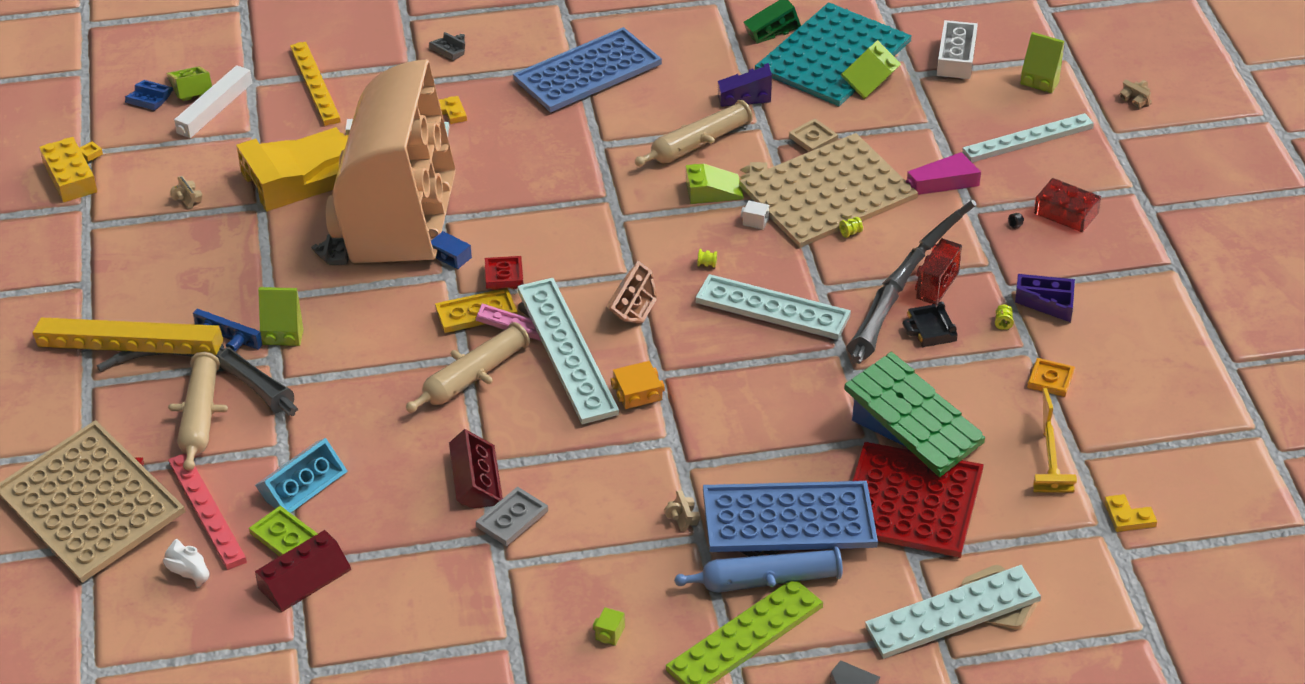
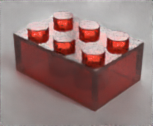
(1067, 205)
(938, 271)

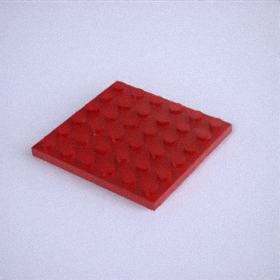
(916, 505)

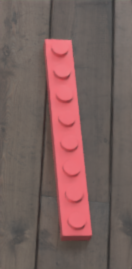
(208, 513)

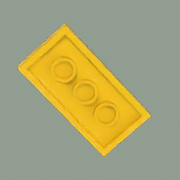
(462, 312)

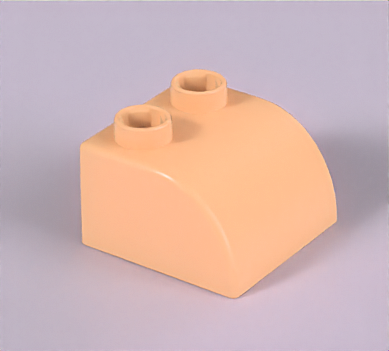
(393, 170)

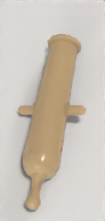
(692, 136)
(471, 367)
(198, 407)

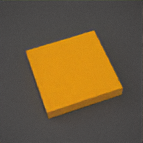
(1051, 375)

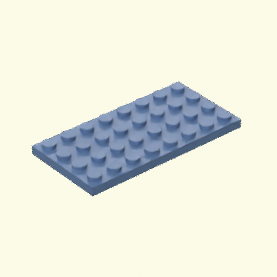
(587, 69)
(789, 516)

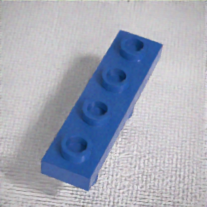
(231, 330)

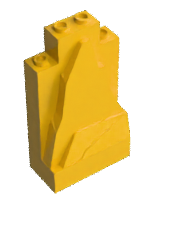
(292, 168)

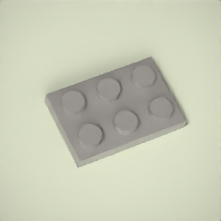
(511, 516)

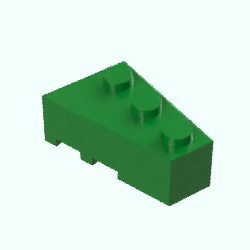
(772, 21)

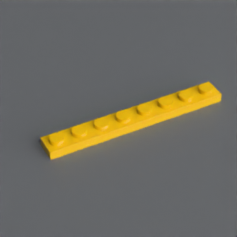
(315, 84)

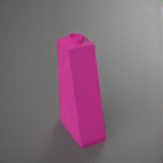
(944, 175)

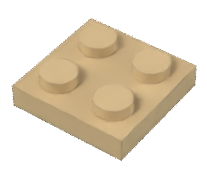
(813, 135)

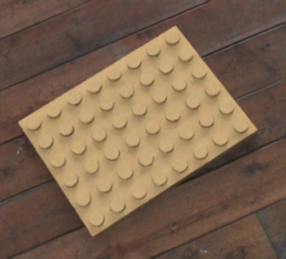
(828, 186)
(89, 500)

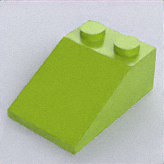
(1042, 63)
(870, 69)
(190, 82)
(711, 184)
(280, 316)

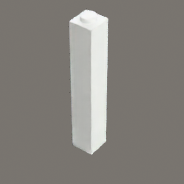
(213, 101)

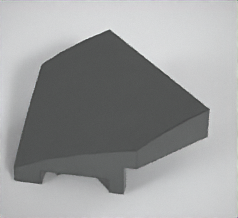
(449, 46)
(332, 251)
(848, 674)

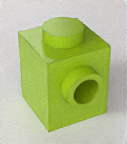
(609, 626)

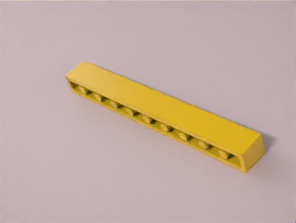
(127, 336)

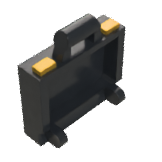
(930, 325)

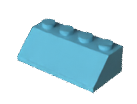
(302, 476)

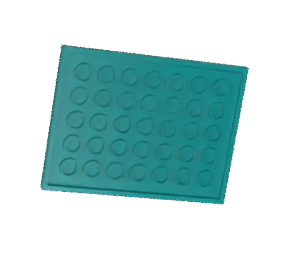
(825, 48)

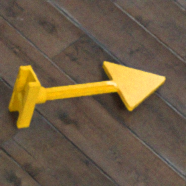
(1053, 480)

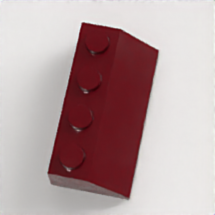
(475, 471)
(302, 571)

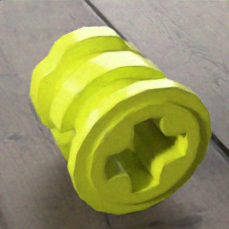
(850, 226)
(707, 258)
(1001, 318)

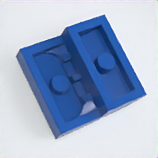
(149, 95)

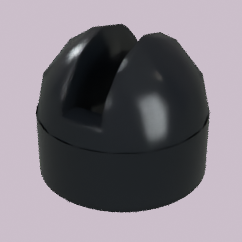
(1015, 220)

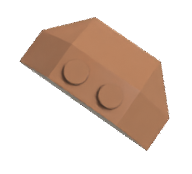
(634, 295)

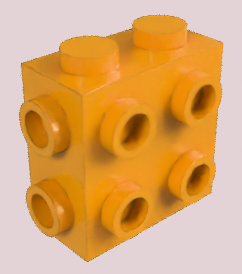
(637, 384)

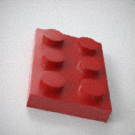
(503, 272)

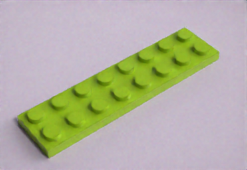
(745, 635)

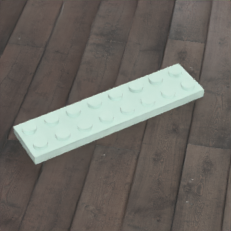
(773, 306)
(952, 611)

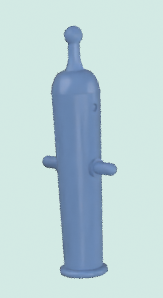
(766, 570)

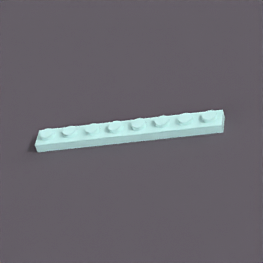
(1028, 137)

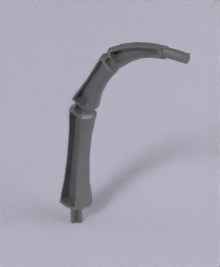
(865, 339)
(274, 394)

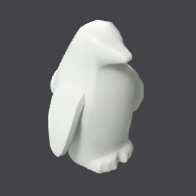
(186, 562)

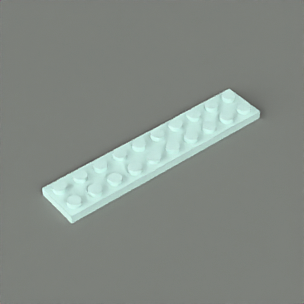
(568, 351)

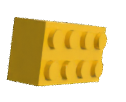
(68, 169)

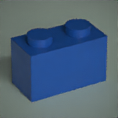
(451, 250)

